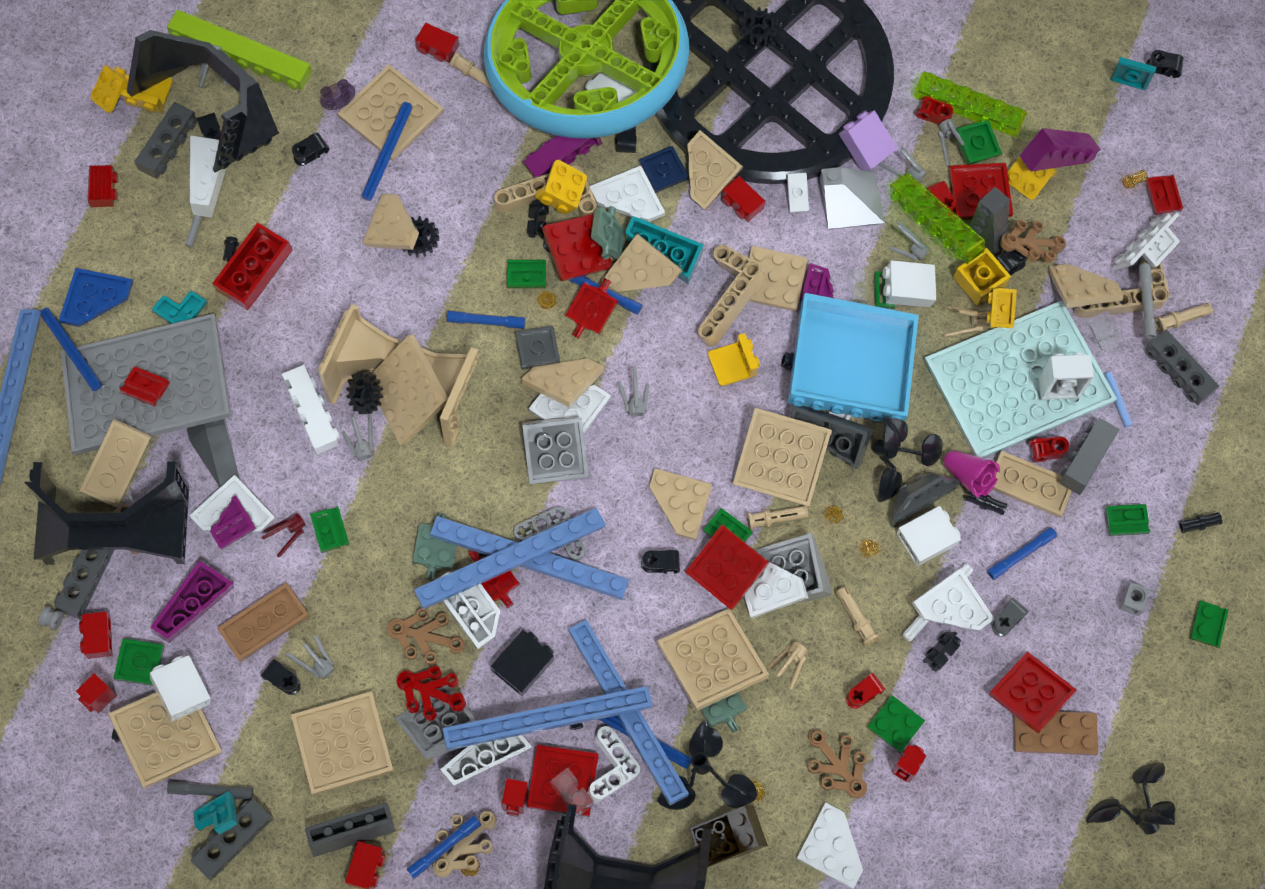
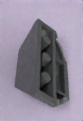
(920, 495)

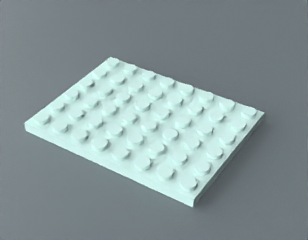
(996, 375)

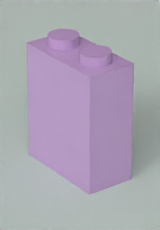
(867, 140)

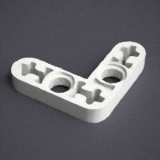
(619, 770)

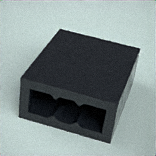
(523, 662)

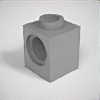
(1131, 606)

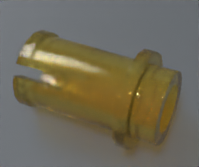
(1130, 181)

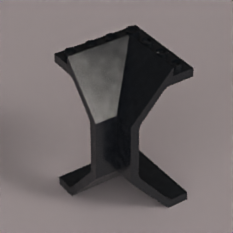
(244, 126)
(149, 526)
(577, 866)

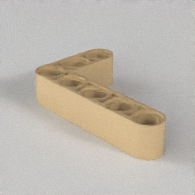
(528, 189)
(732, 294)
(1129, 297)

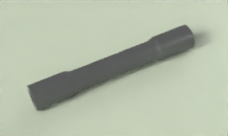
(185, 788)

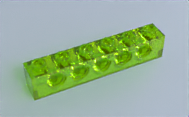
(975, 112)
(937, 218)

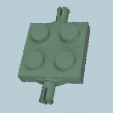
(608, 232)
(433, 552)
(725, 712)

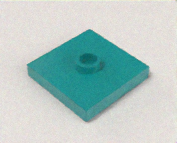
(1133, 73)

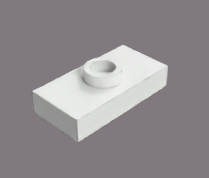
(797, 192)

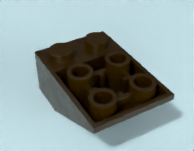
(732, 834)

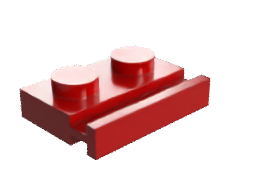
(1164, 194)
(144, 386)

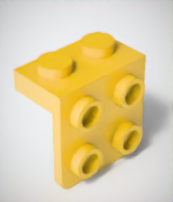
(109, 87)
(151, 99)
(1028, 182)
(562, 188)
(1003, 308)
(734, 361)

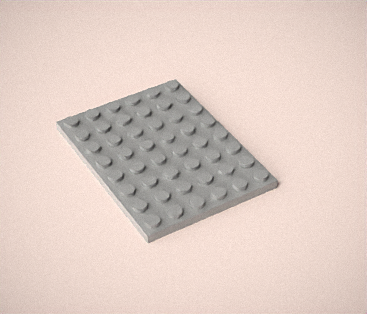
(181, 352)

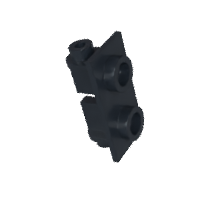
(538, 211)
(947, 643)

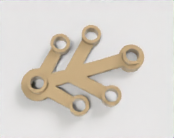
(463, 847)

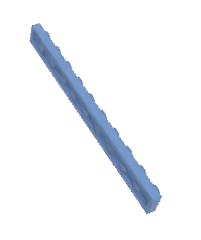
(15, 377)
(509, 558)
(547, 564)
(547, 718)
(633, 722)

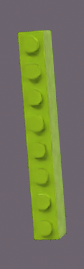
(243, 51)

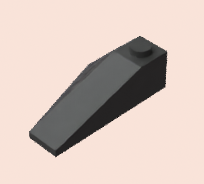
(215, 449)

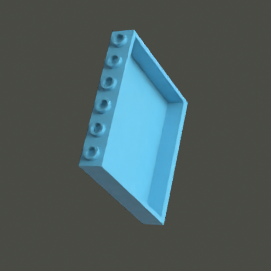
(853, 359)

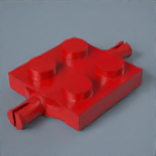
(591, 308)
(499, 586)

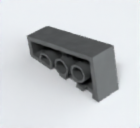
(991, 219)
(847, 438)

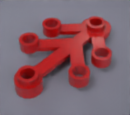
(429, 689)

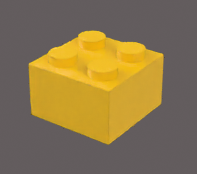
(981, 277)

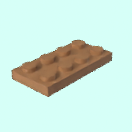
(263, 622)
(1064, 734)

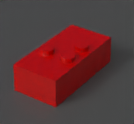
(252, 266)

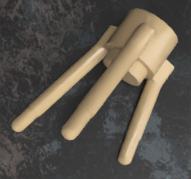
(979, 319)
(794, 654)

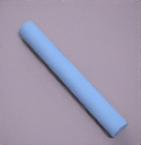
(1119, 402)

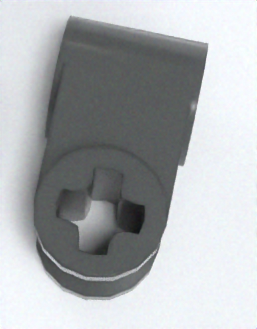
(1010, 615)

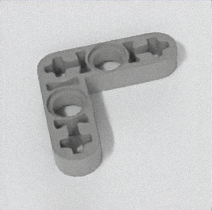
(525, 525)

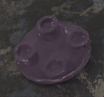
(337, 95)

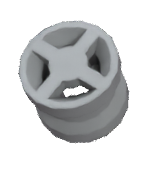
(50, 618)

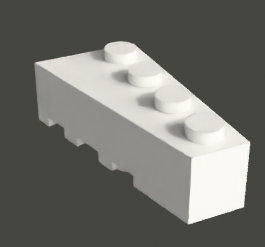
(204, 182)
(311, 410)
(482, 757)

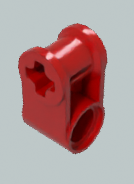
(934, 110)
(942, 193)
(1044, 449)
(866, 689)

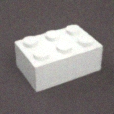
(1066, 376)

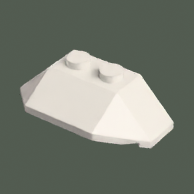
(474, 614)

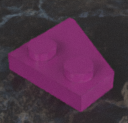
(817, 282)
(232, 525)

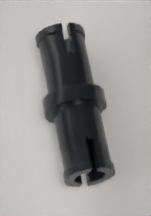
(987, 502)
(1201, 522)

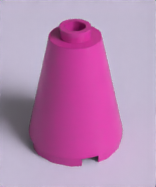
(973, 472)

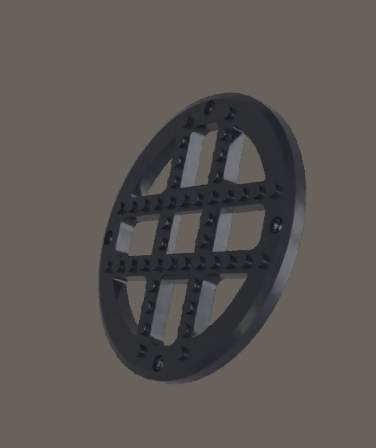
(775, 103)

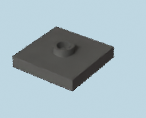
(537, 347)

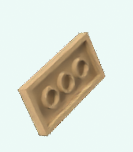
(115, 463)
(1031, 484)

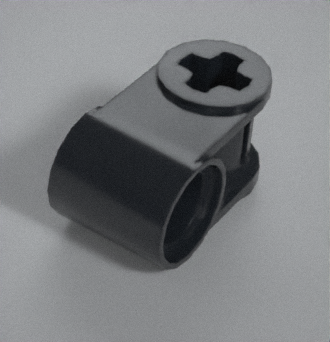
(1167, 63)
(209, 126)
(627, 141)
(310, 149)
(1012, 261)
(664, 561)
(279, 676)

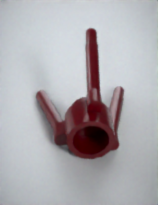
(293, 524)

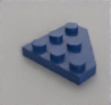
(93, 295)

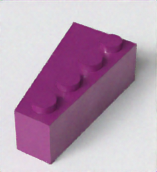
(560, 149)
(1059, 149)
(193, 599)

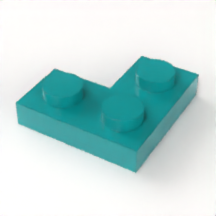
(186, 310)
(218, 811)

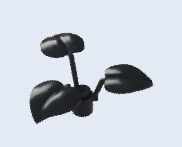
(894, 433)
(704, 744)
(1159, 814)

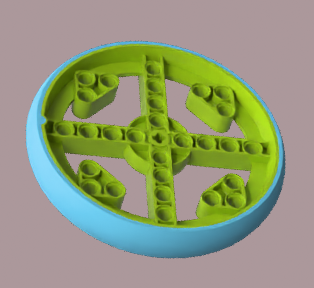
(585, 52)

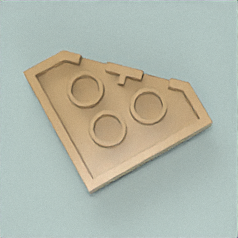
(709, 169)
(391, 225)
(642, 268)
(1082, 287)
(563, 380)
(681, 501)

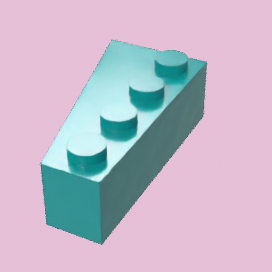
(677, 248)

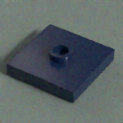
(663, 169)

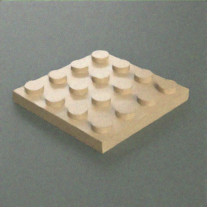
(378, 103)
(409, 390)
(782, 456)
(712, 659)
(342, 743)
(161, 746)

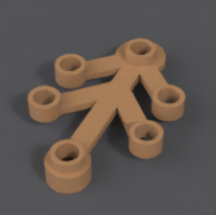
(1010, 242)
(422, 635)
(839, 766)

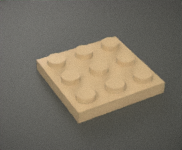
(782, 279)

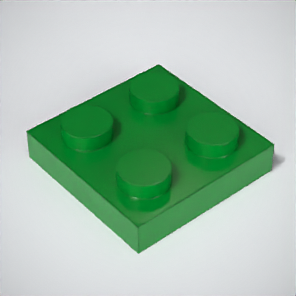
(979, 142)
(137, 661)
(896, 724)

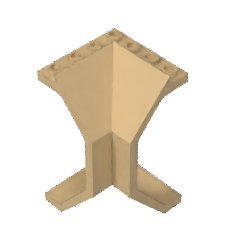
(363, 347)

